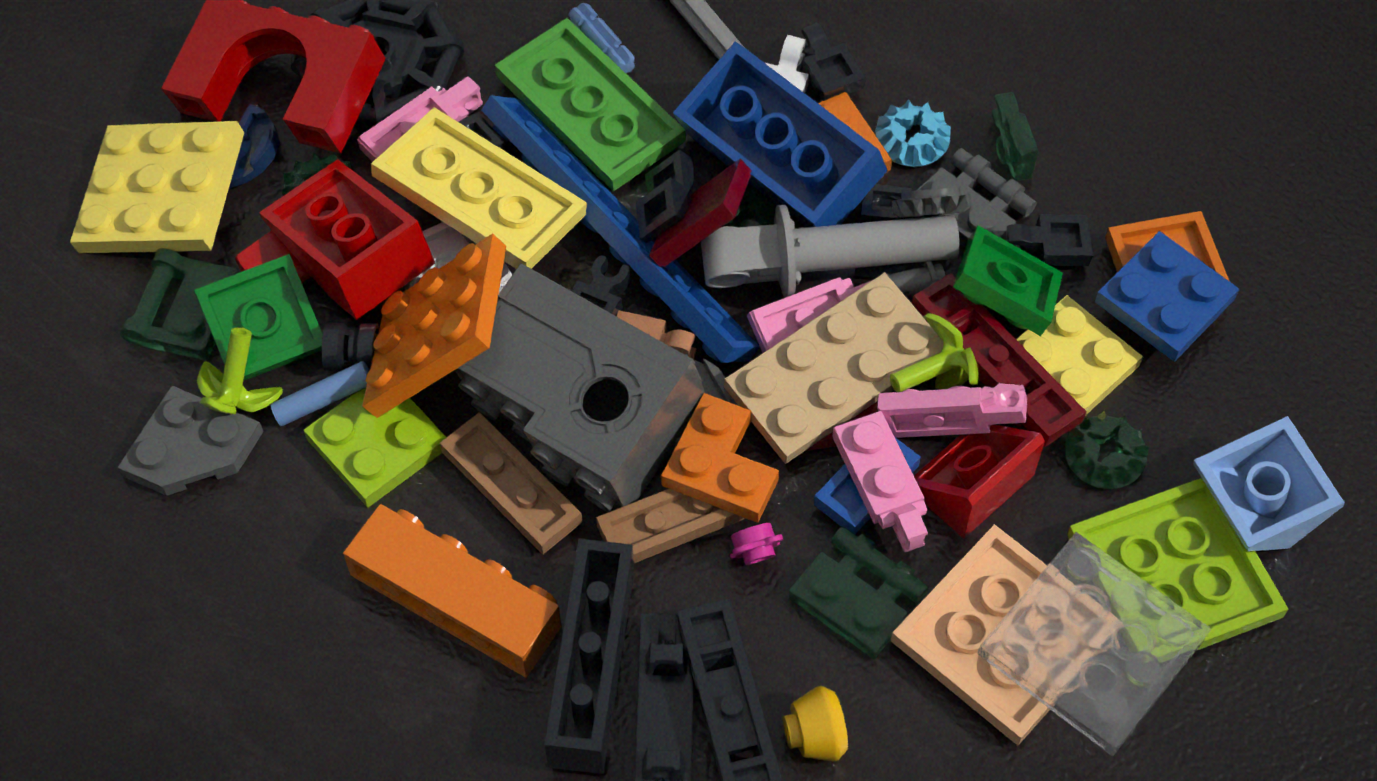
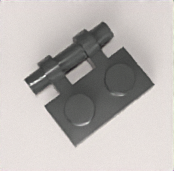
(986, 214)

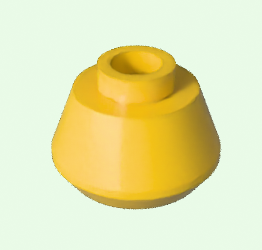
(817, 725)

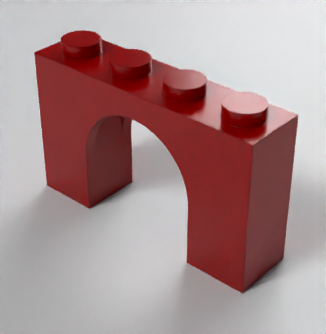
(236, 36)

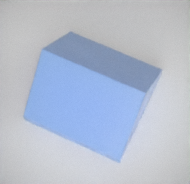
(1269, 486)

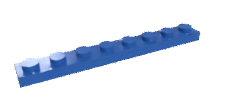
(688, 300)

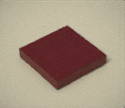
(708, 211)

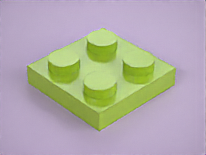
(372, 451)

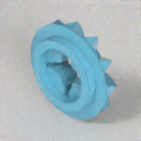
(924, 146)

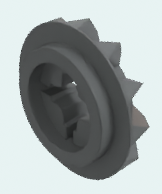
(931, 202)

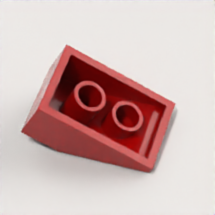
(349, 237)

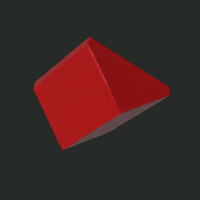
(978, 474)

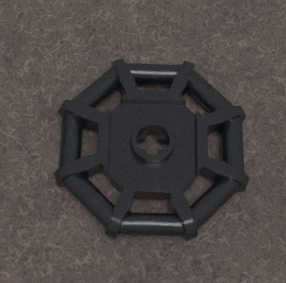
(403, 49)

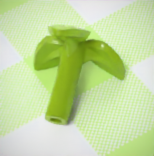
(950, 366)
(226, 389)

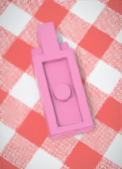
(455, 102)
(784, 317)
(952, 410)
(883, 477)

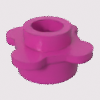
(755, 543)

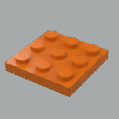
(435, 325)

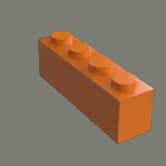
(454, 589)

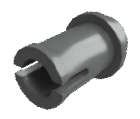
(916, 280)

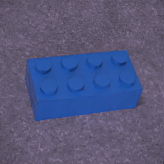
(785, 137)

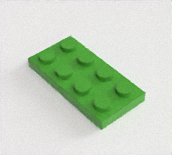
(590, 104)

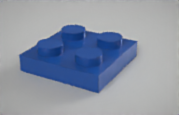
(1166, 296)

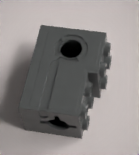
(582, 389)

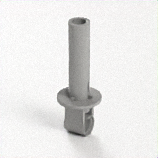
(782, 252)

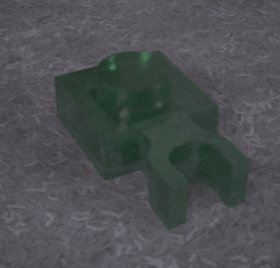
(1016, 144)

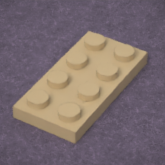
(832, 367)

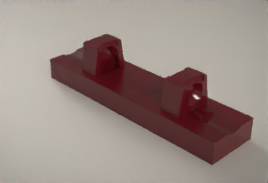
(1003, 359)

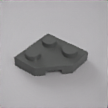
(188, 444)

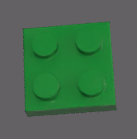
(1008, 281)
(271, 306)

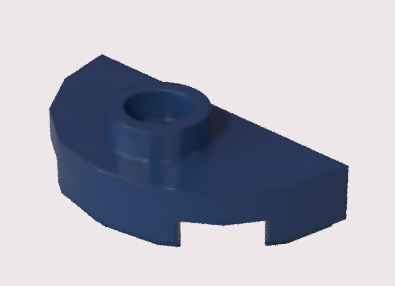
(257, 147)

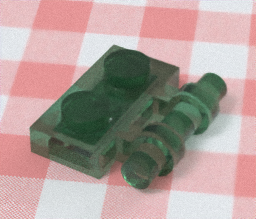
(848, 603)

